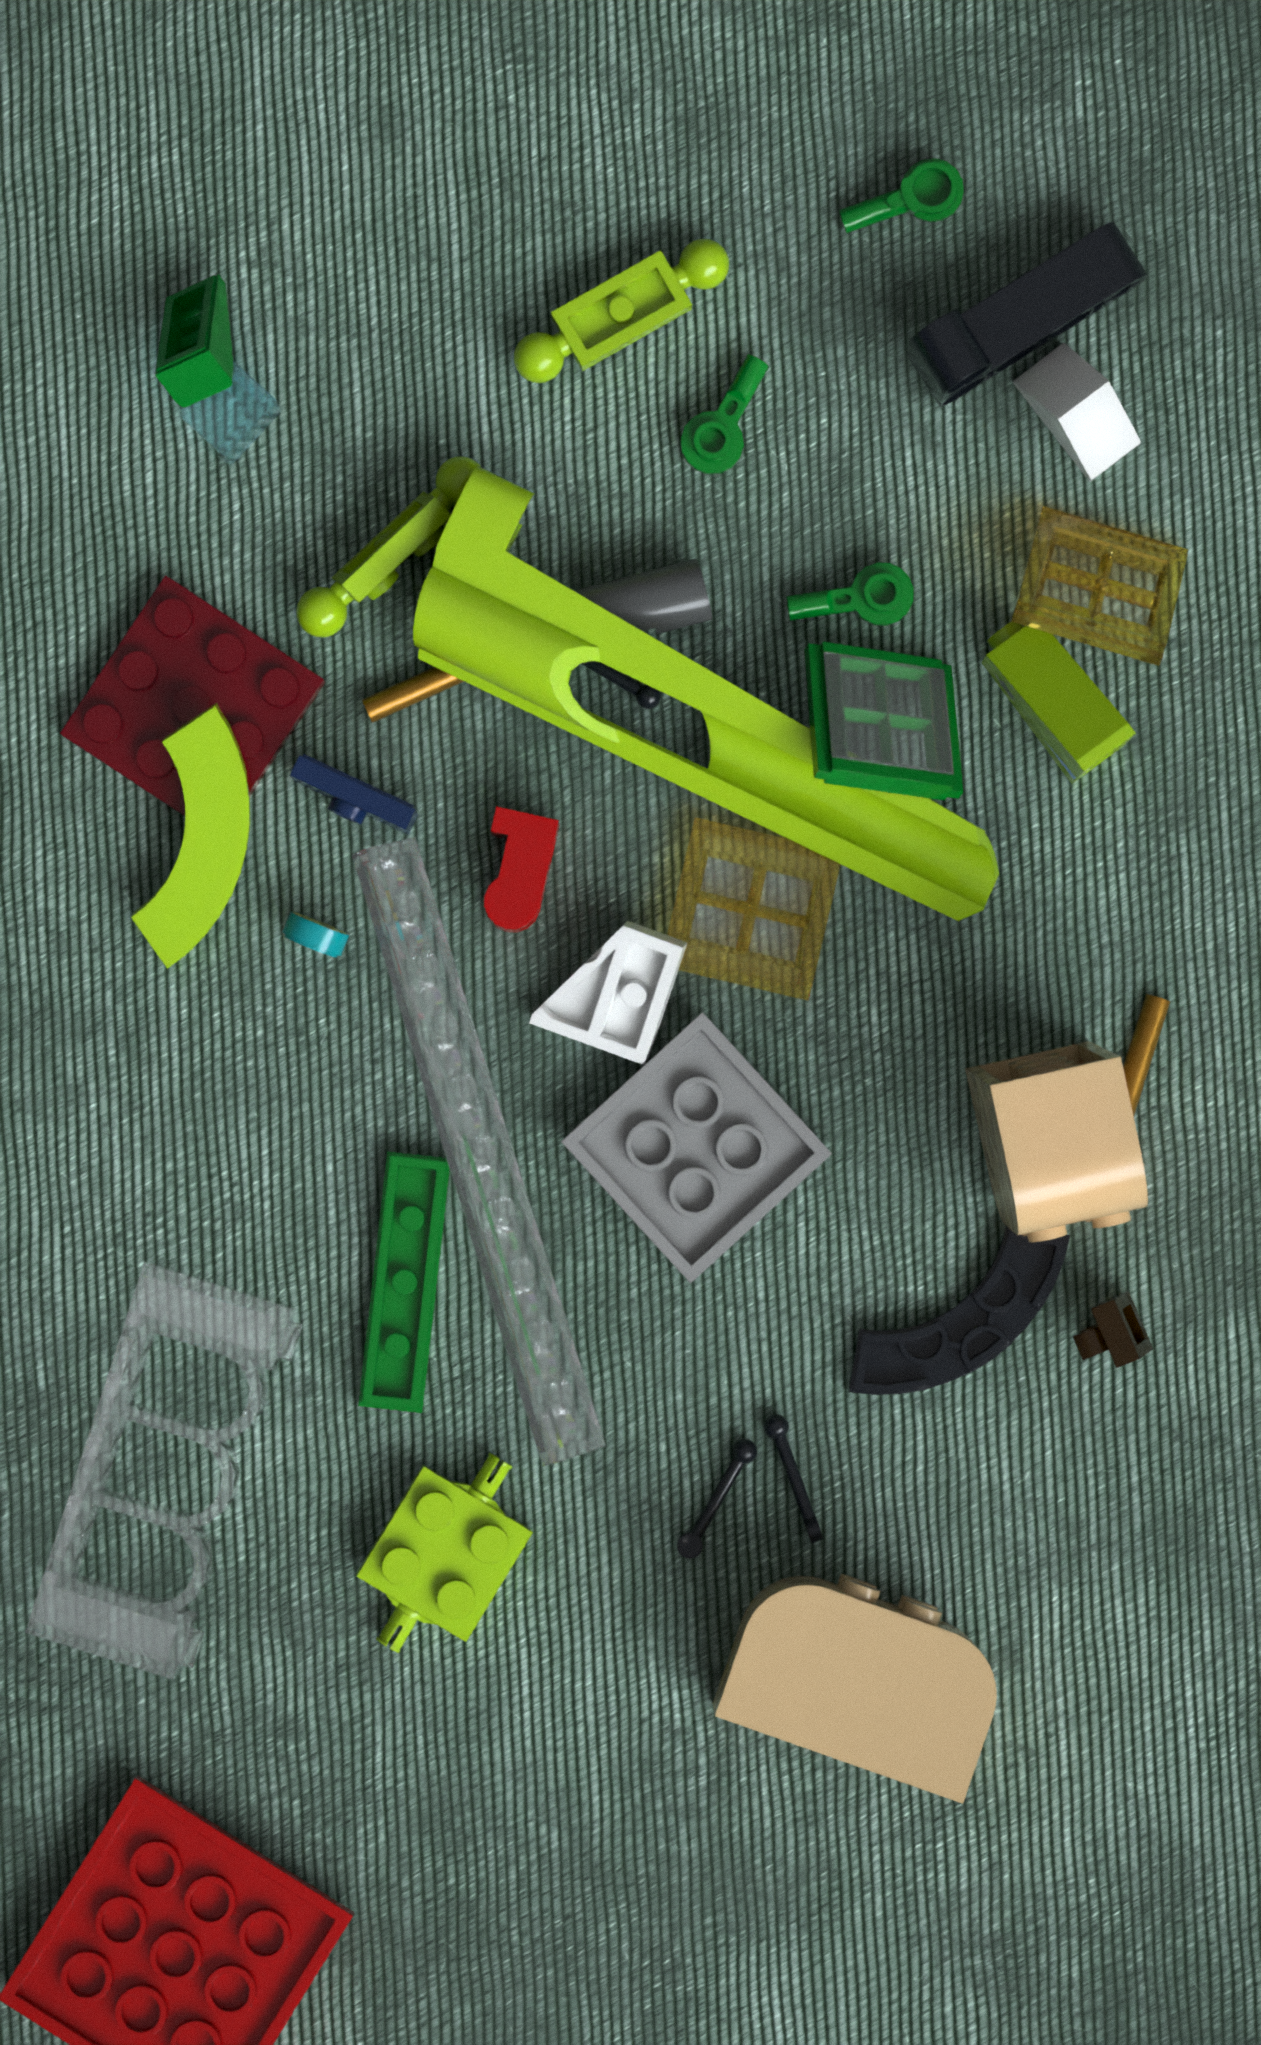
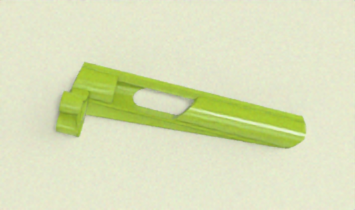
(525, 632)

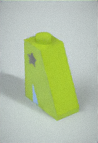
(1056, 699)

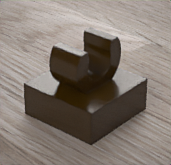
(1116, 1330)

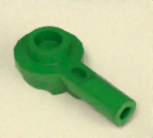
(928, 191)
(713, 438)
(878, 596)

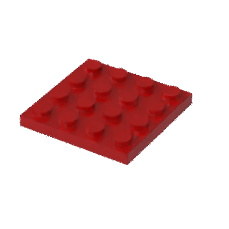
(174, 1936)

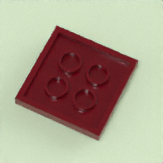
(171, 669)

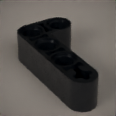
(973, 346)

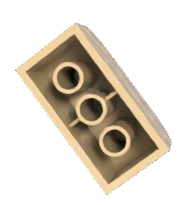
(1059, 1139)
(861, 1681)

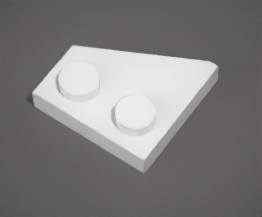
(617, 993)

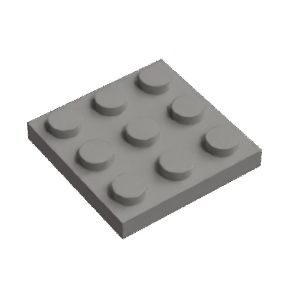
(696, 1147)

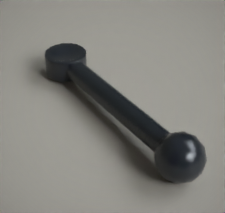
(645, 695)
(776, 1428)
(690, 1543)

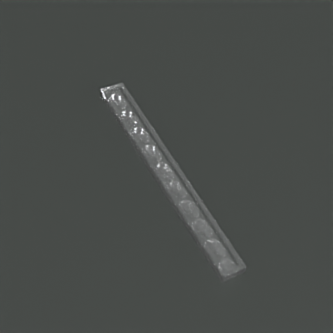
(478, 1150)

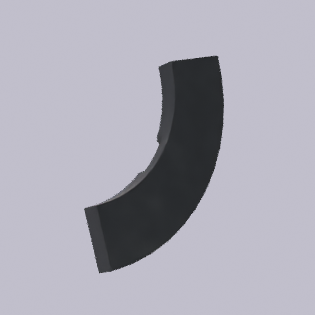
(967, 1333)

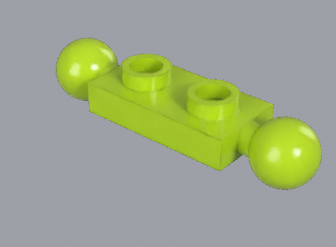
(621, 310)
(372, 570)

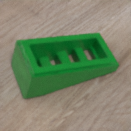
(196, 352)

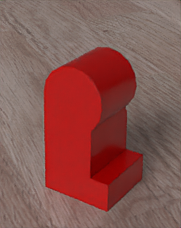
(518, 892)

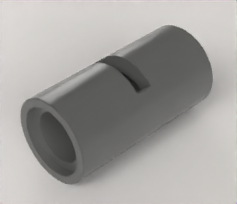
(656, 598)

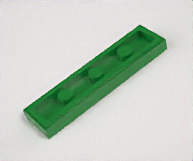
(404, 1282)

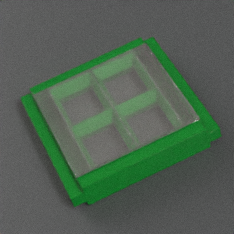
(883, 721)

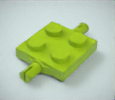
(444, 1553)

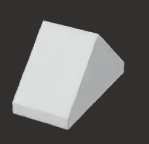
(1079, 410)

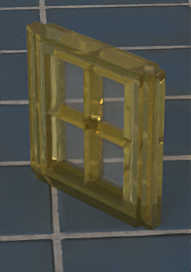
(1100, 585)
(752, 908)

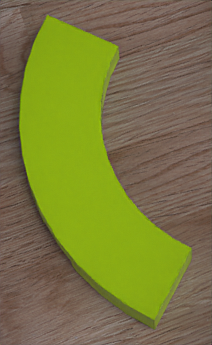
(213, 837)

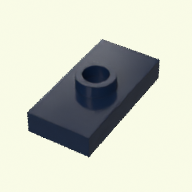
(353, 797)

